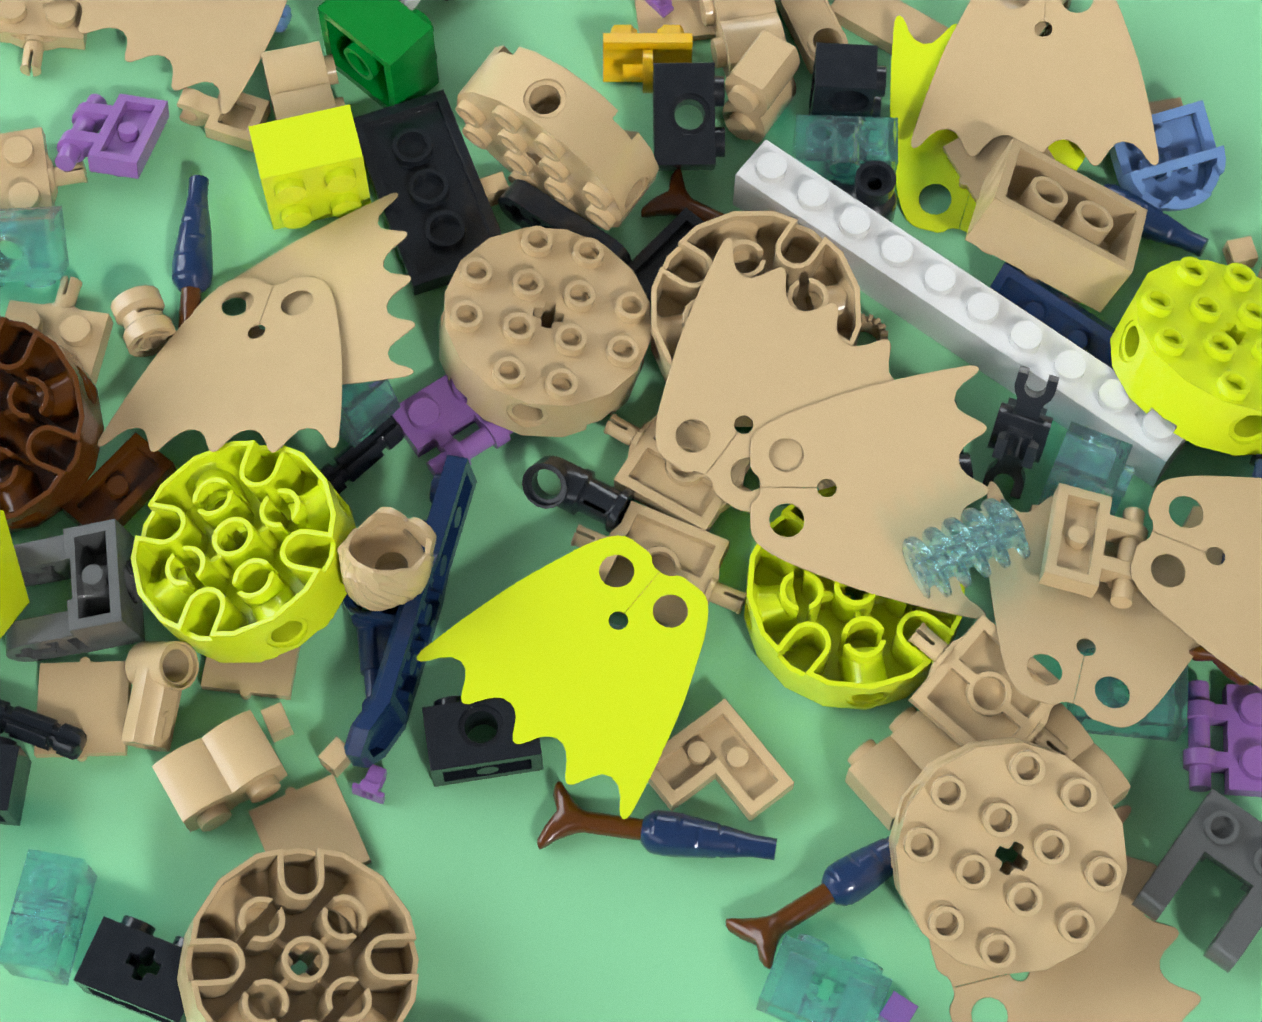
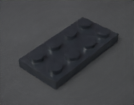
(440, 198)

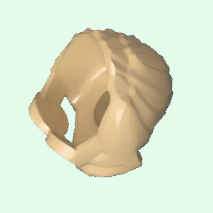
(385, 559)

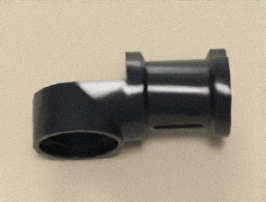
(578, 492)

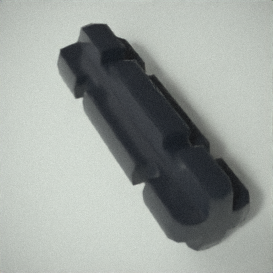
(355, 461)
(41, 731)

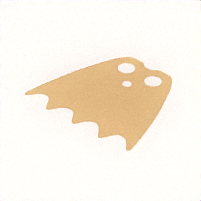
(201, 38)
(1040, 89)
(351, 261)
(758, 360)
(227, 383)
(894, 476)
(1214, 602)
(1130, 643)
(1106, 982)

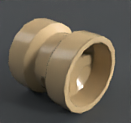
(142, 317)

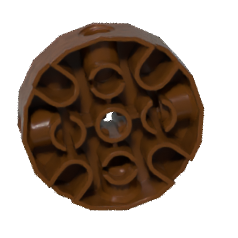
(46, 425)

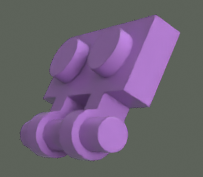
(125, 136)
(438, 414)
(1242, 739)

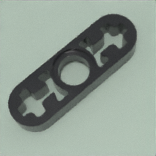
(532, 207)

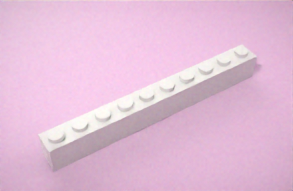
(958, 308)

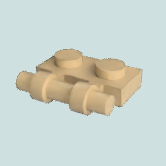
(1077, 540)

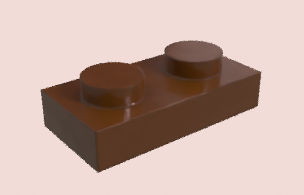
(120, 484)

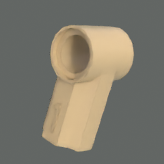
(158, 676)

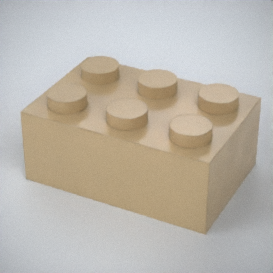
(1057, 225)

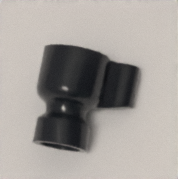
(874, 187)

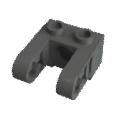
(104, 593)
(1233, 843)

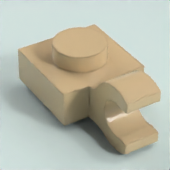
(229, 127)

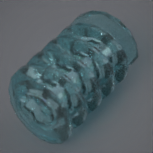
(965, 546)

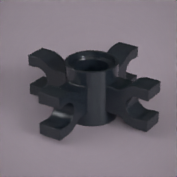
(1020, 431)

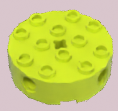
(1196, 352)
(243, 552)
(827, 643)

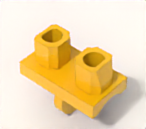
(631, 55)

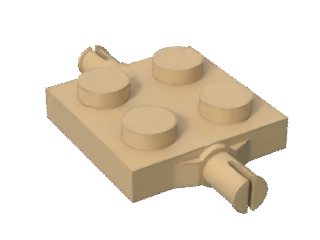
(40, 29)
(28, 172)
(76, 330)
(660, 483)
(675, 550)
(972, 693)

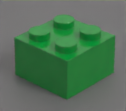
(381, 47)

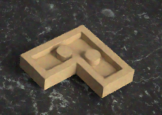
(725, 750)

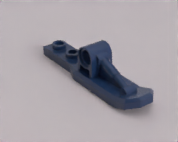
(395, 636)

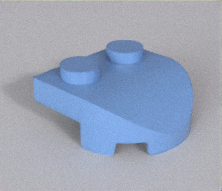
(1186, 164)

